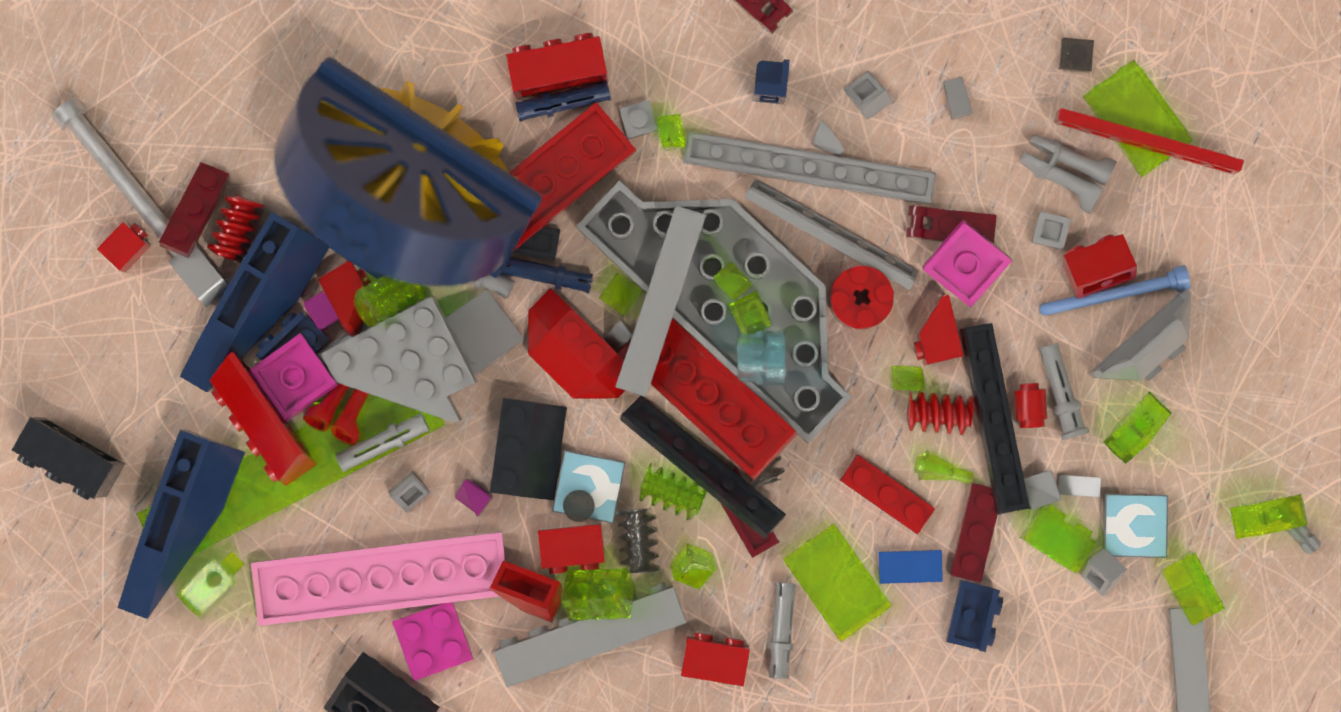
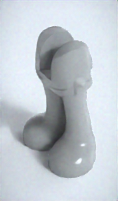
(1085, 190)

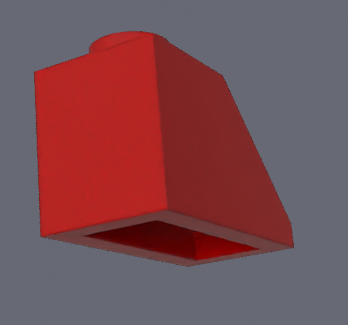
(340, 290)
(939, 335)
(528, 590)

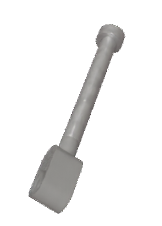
(197, 270)

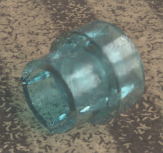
(761, 357)

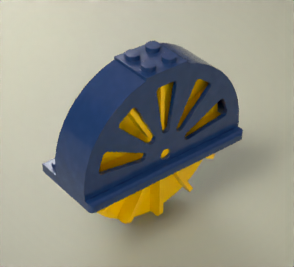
(399, 182)

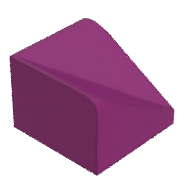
(321, 311)
(473, 496)

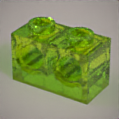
(598, 594)

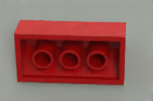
(260, 420)

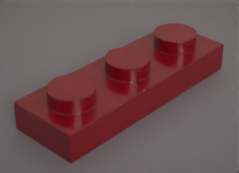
(194, 210)
(975, 534)

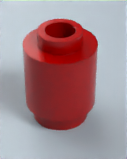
(1030, 406)

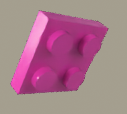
(966, 263)
(293, 377)
(432, 640)

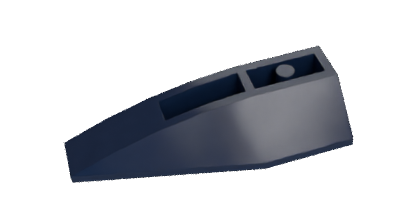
(257, 296)
(180, 517)

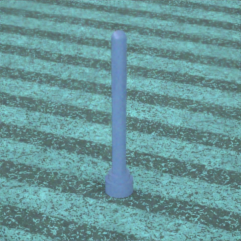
(1176, 280)

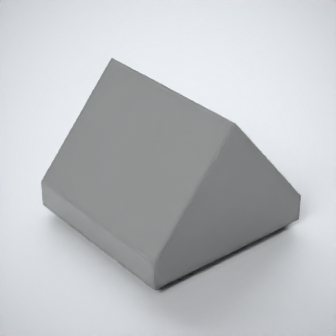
(408, 491)

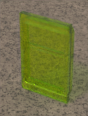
(1135, 102)
(837, 582)

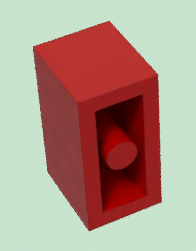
(1099, 265)
(571, 547)
(715, 659)

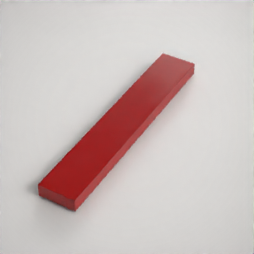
(1148, 141)

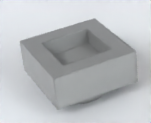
(638, 119)
(1051, 230)

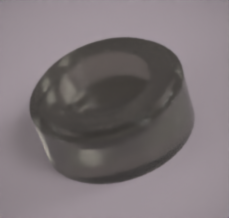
(578, 505)

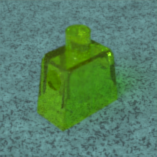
(200, 596)

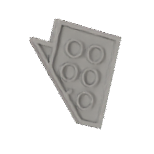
(406, 361)

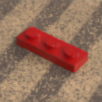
(887, 494)

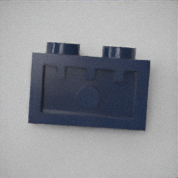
(292, 326)

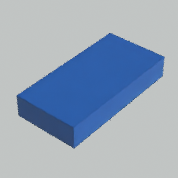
(910, 566)

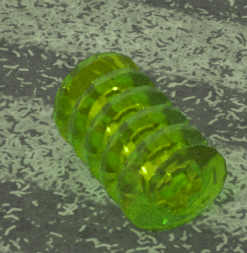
(386, 298)
(671, 492)

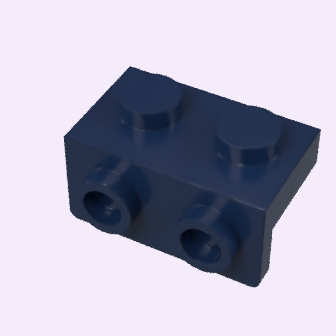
(974, 616)

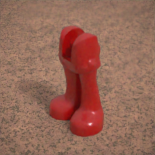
(345, 426)

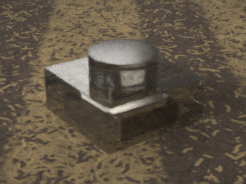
(1076, 55)

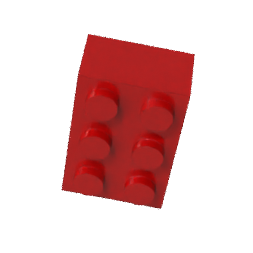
(556, 66)

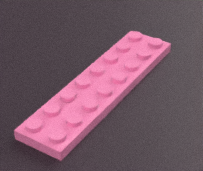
(376, 578)

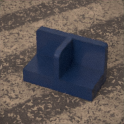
(771, 82)

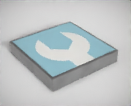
(595, 475)
(1135, 525)

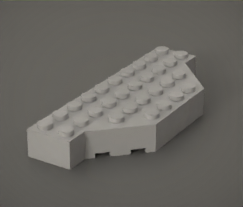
(794, 298)

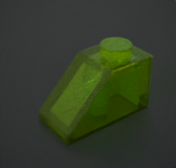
(1137, 428)
(1268, 516)

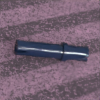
(562, 101)
(548, 274)

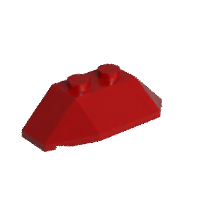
(572, 350)

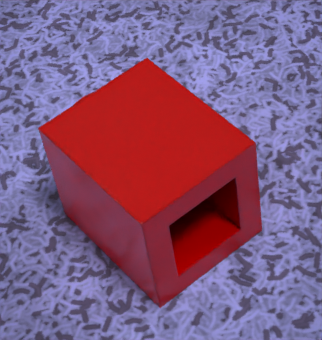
(124, 246)

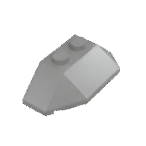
(1151, 344)

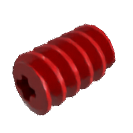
(235, 227)
(940, 412)

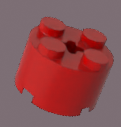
(879, 294)

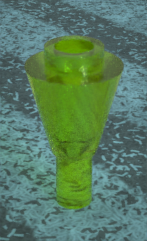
(933, 467)

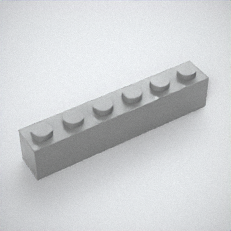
(580, 640)

